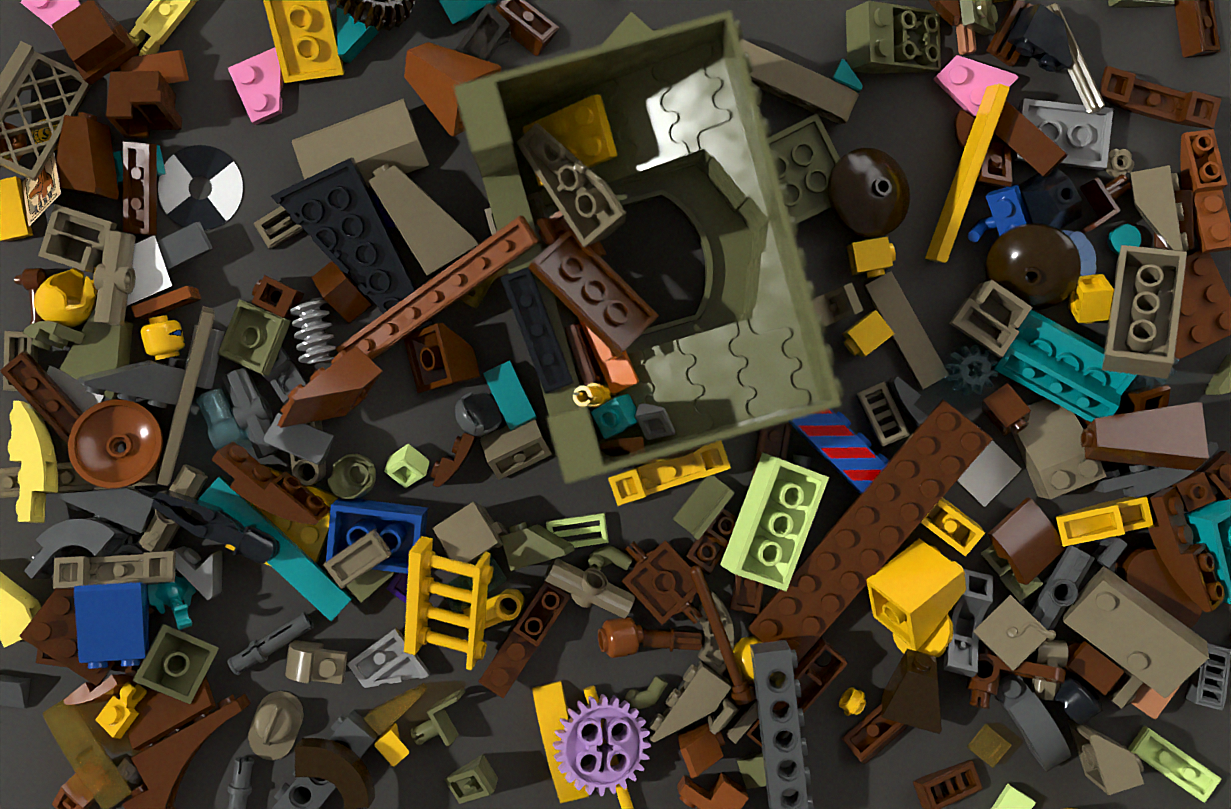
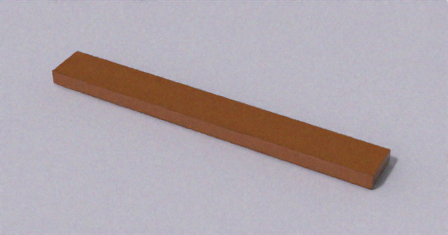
(444, 289)

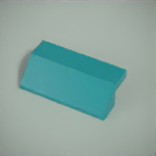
(1063, 368)

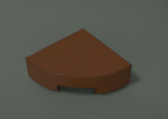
(963, 125)

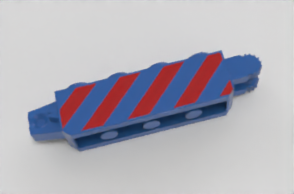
(841, 447)

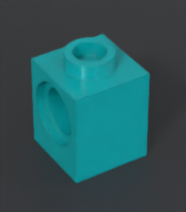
(615, 416)

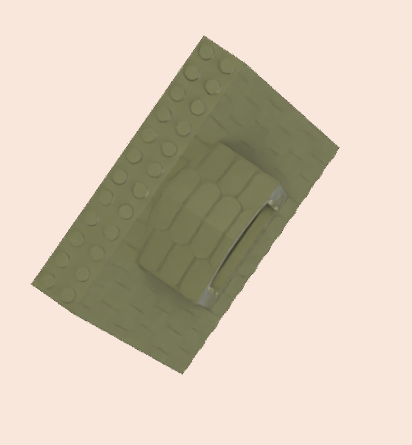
(696, 138)

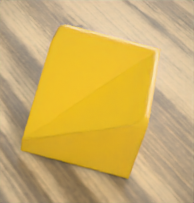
(390, 746)

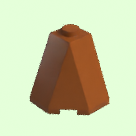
(435, 71)

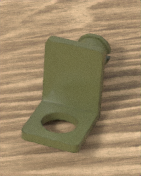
(439, 722)

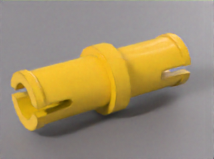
(592, 395)

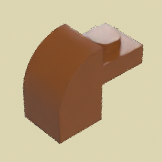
(722, 795)

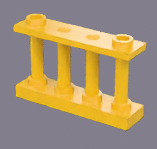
(419, 608)

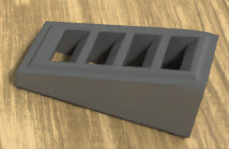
(1220, 680)

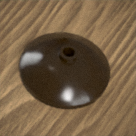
(856, 194)
(1039, 250)

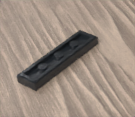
(537, 330)

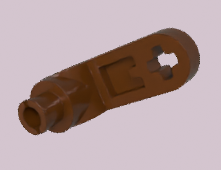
(985, 687)

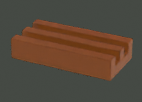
(166, 302)

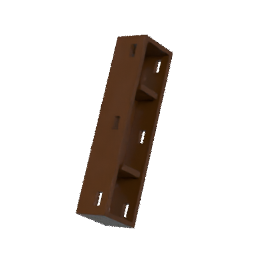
(812, 680)

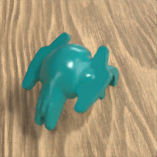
(172, 596)

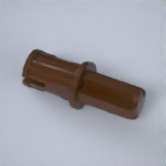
(672, 639)

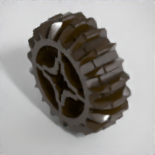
(377, 12)

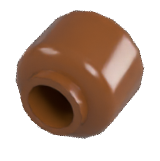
(620, 637)

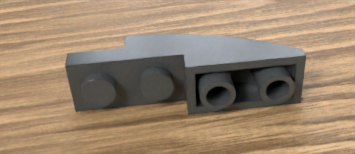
(1144, 479)

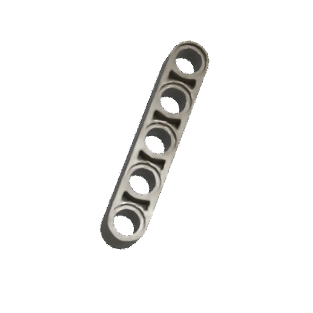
(799, 84)

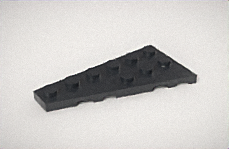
(350, 230)

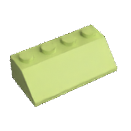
(774, 522)

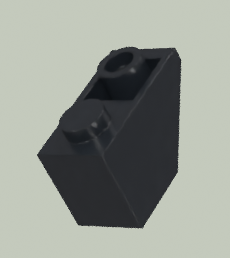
(1043, 37)

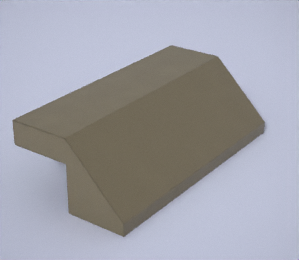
(371, 138)

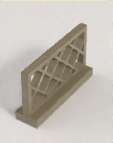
(14, 81)

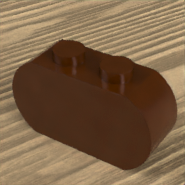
(1148, 574)

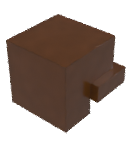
(94, 40)
(141, 102)

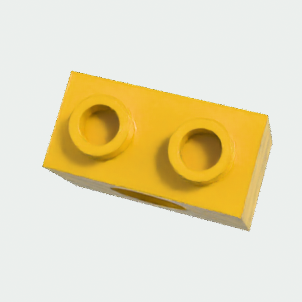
(953, 526)

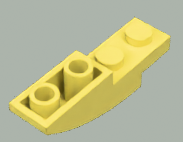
(35, 451)

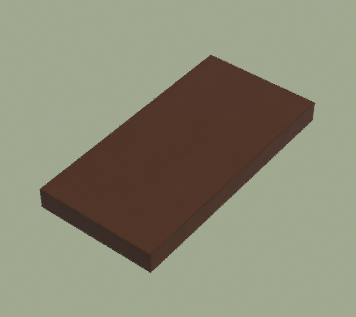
(593, 292)

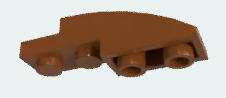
(1205, 176)

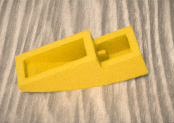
(1104, 520)

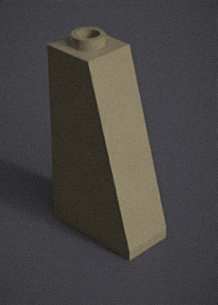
(423, 223)

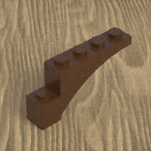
(167, 760)

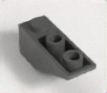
(146, 379)
(124, 506)

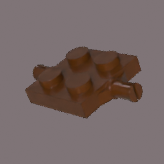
(662, 582)

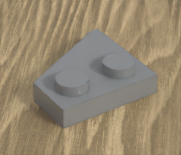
(387, 662)

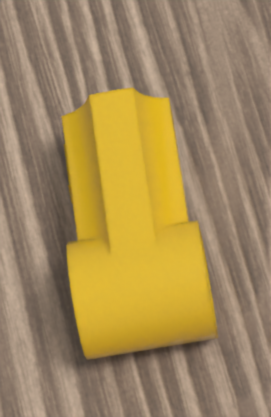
(496, 611)

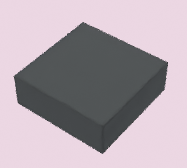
(1108, 551)

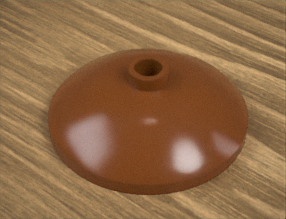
(96, 441)

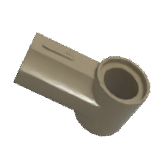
(1051, 654)

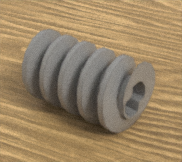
(312, 332)

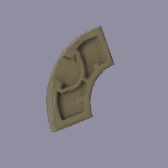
(710, 650)

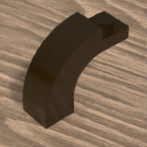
(337, 765)

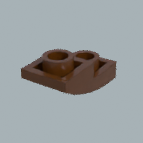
(449, 466)
(713, 542)

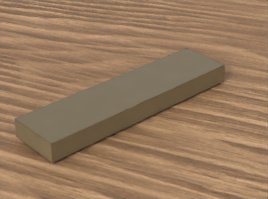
(908, 331)

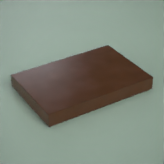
(163, 714)

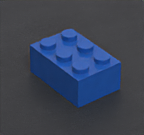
(395, 523)

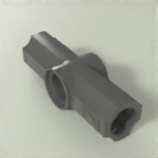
(250, 410)
(1069, 572)

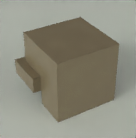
(75, 238)
(991, 317)
(469, 533)

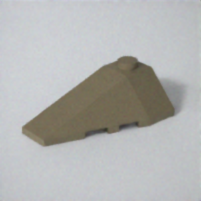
(576, 190)

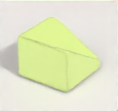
(407, 466)

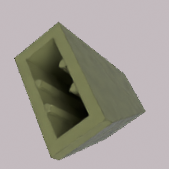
(100, 350)

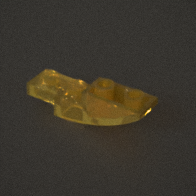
(86, 754)

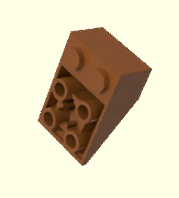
(332, 390)

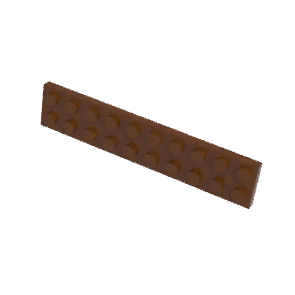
(871, 529)

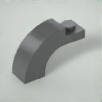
(67, 536)
(966, 616)
(1033, 721)

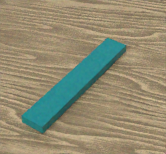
(291, 561)

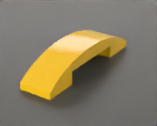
(666, 474)
(550, 707)

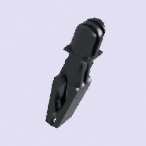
(221, 526)

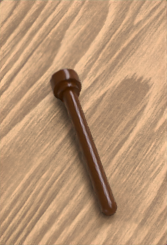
(742, 690)

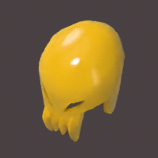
(66, 298)

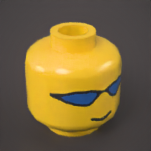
(162, 337)

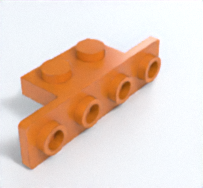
(616, 370)

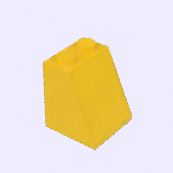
(915, 592)

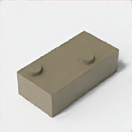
(1144, 311)
(1136, 632)

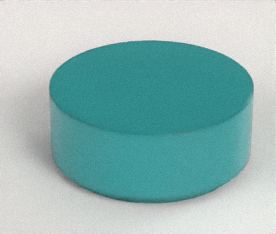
(1123, 235)

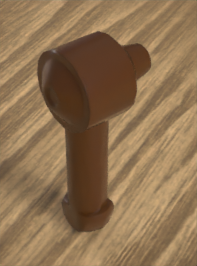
(31, 280)

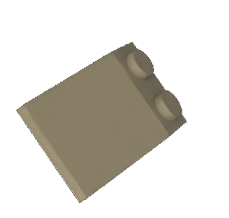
(1054, 451)

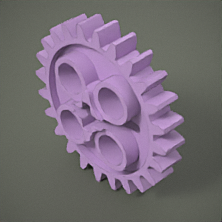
(575, 746)

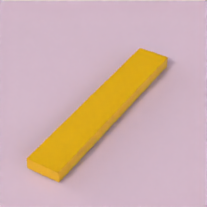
(967, 173)

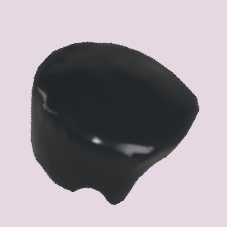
(1078, 699)

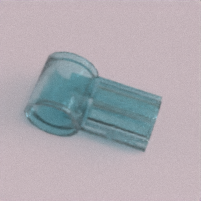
(220, 419)

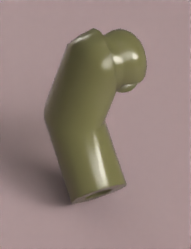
(608, 555)
(648, 697)

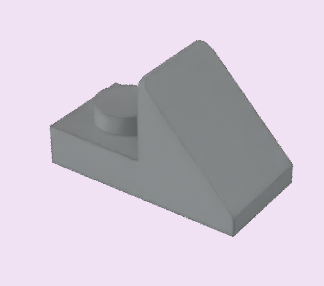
(205, 576)

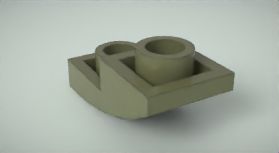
(52, 334)

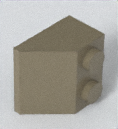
(1105, 760)

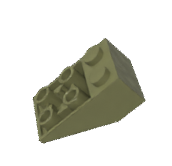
(892, 39)

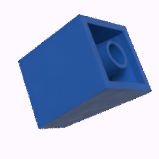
(112, 623)

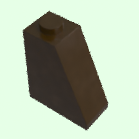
(914, 693)

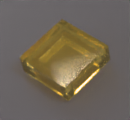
(989, 745)

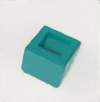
(846, 76)

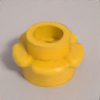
(852, 701)

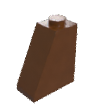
(86, 157)

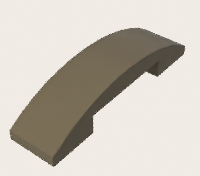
(145, 568)

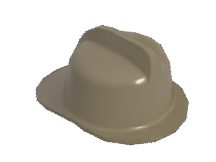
(275, 725)

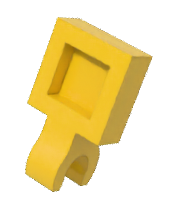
(120, 710)

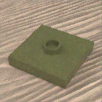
(254, 337)

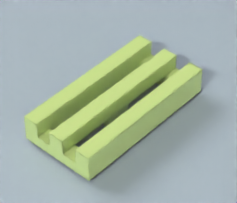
(581, 519)

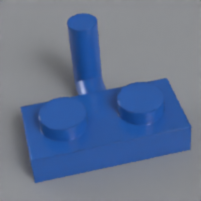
(1007, 212)

